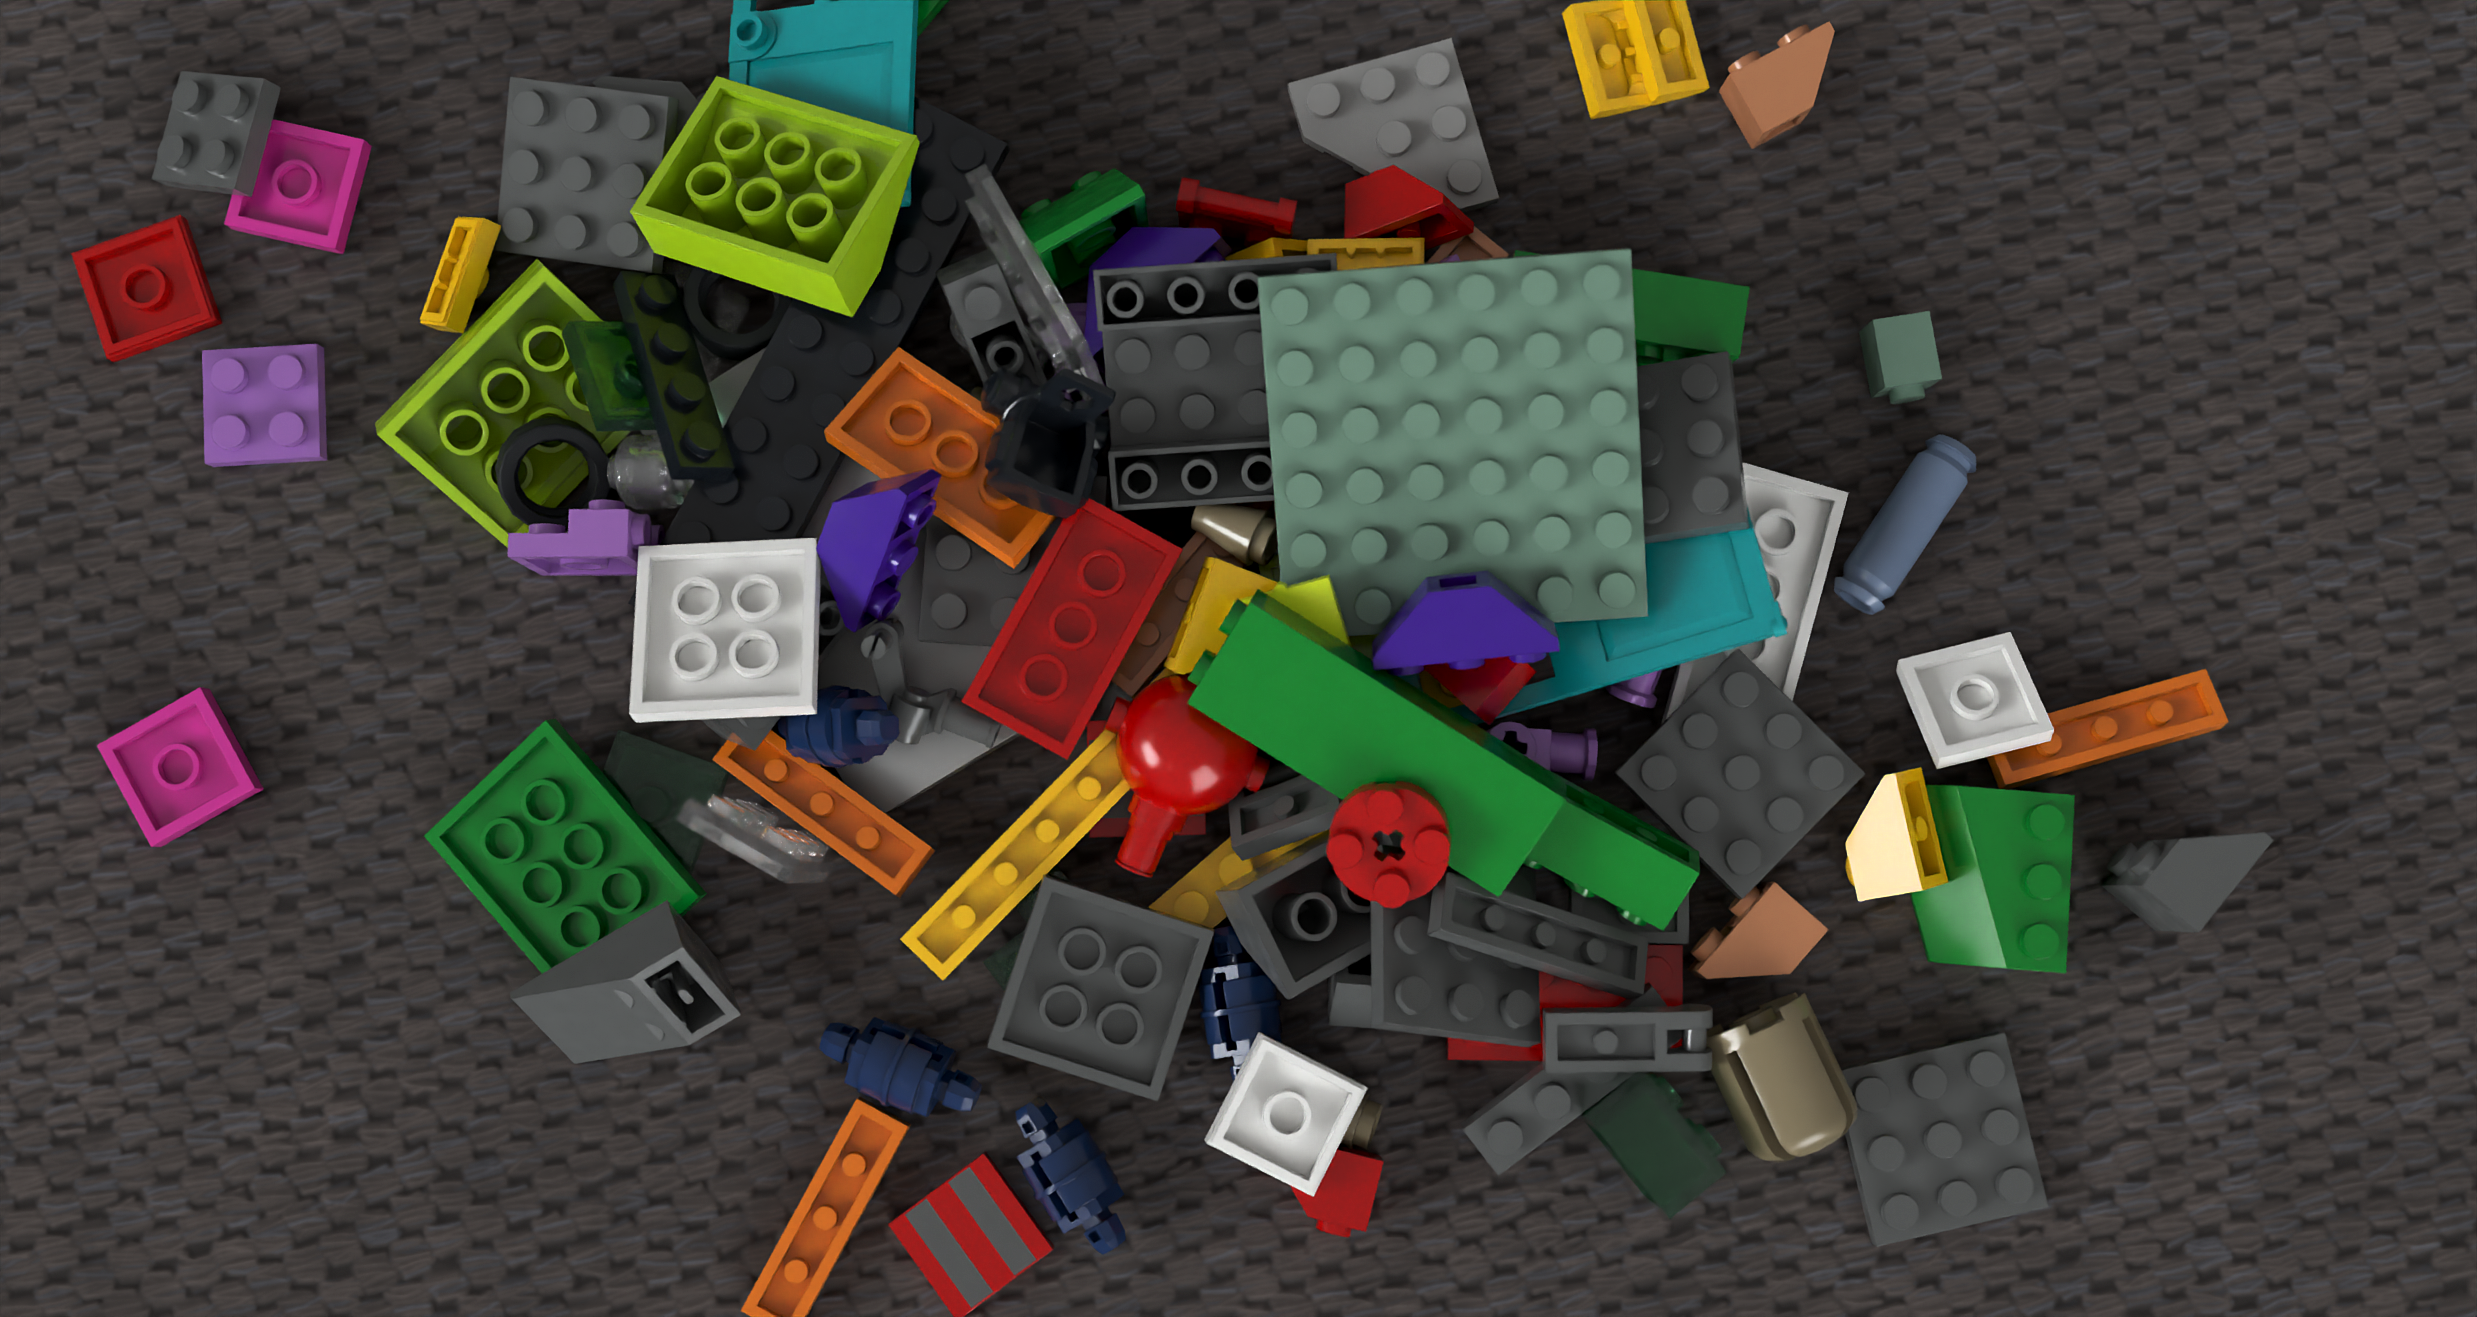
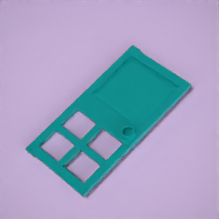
(833, 56)
(1700, 602)

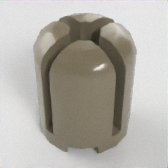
(1781, 1080)

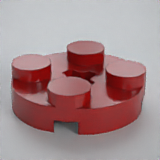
(1389, 877)

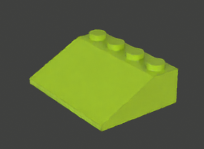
(779, 195)
(486, 386)

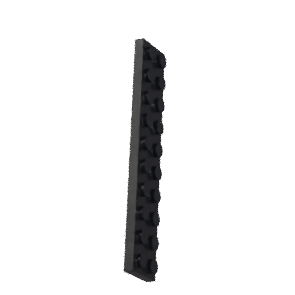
(827, 357)

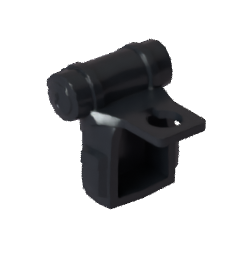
(1045, 441)

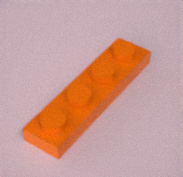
(2115, 729)
(829, 811)
(827, 1213)

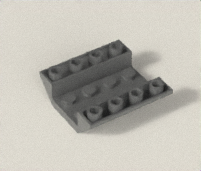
(1189, 380)

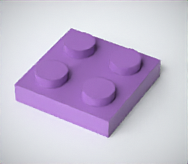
(264, 405)

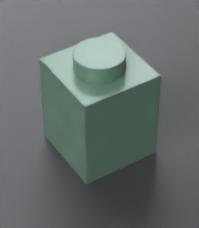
(1900, 356)

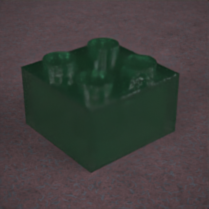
(1653, 1144)

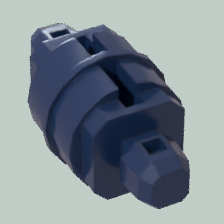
(846, 729)
(1236, 1001)
(900, 1067)
(1070, 1175)

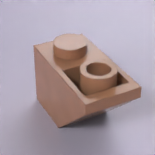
(1780, 87)
(1761, 939)

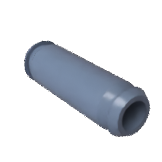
(1905, 524)

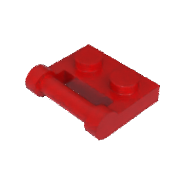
(1234, 214)

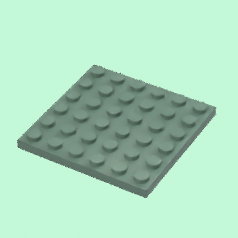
(1459, 431)

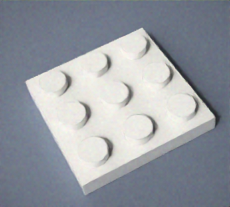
(726, 630)

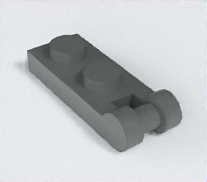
(1625, 1039)

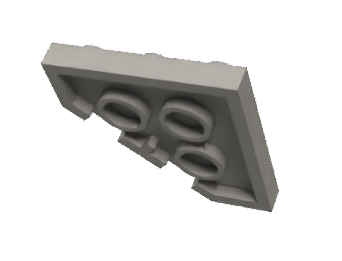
(1404, 114)

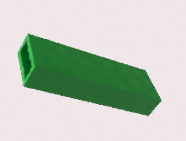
(1354, 725)

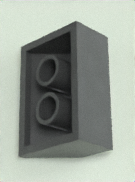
(1300, 916)

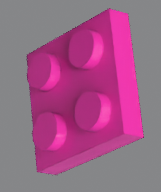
(304, 188)
(180, 767)

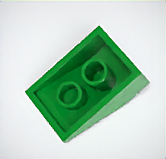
(1083, 224)

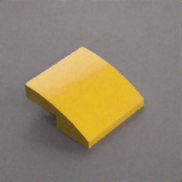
(1634, 53)

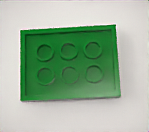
(558, 850)

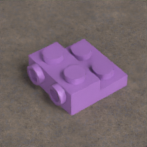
(598, 542)

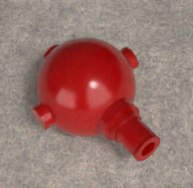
(1175, 766)

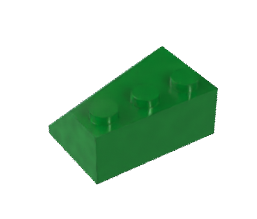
(2005, 876)

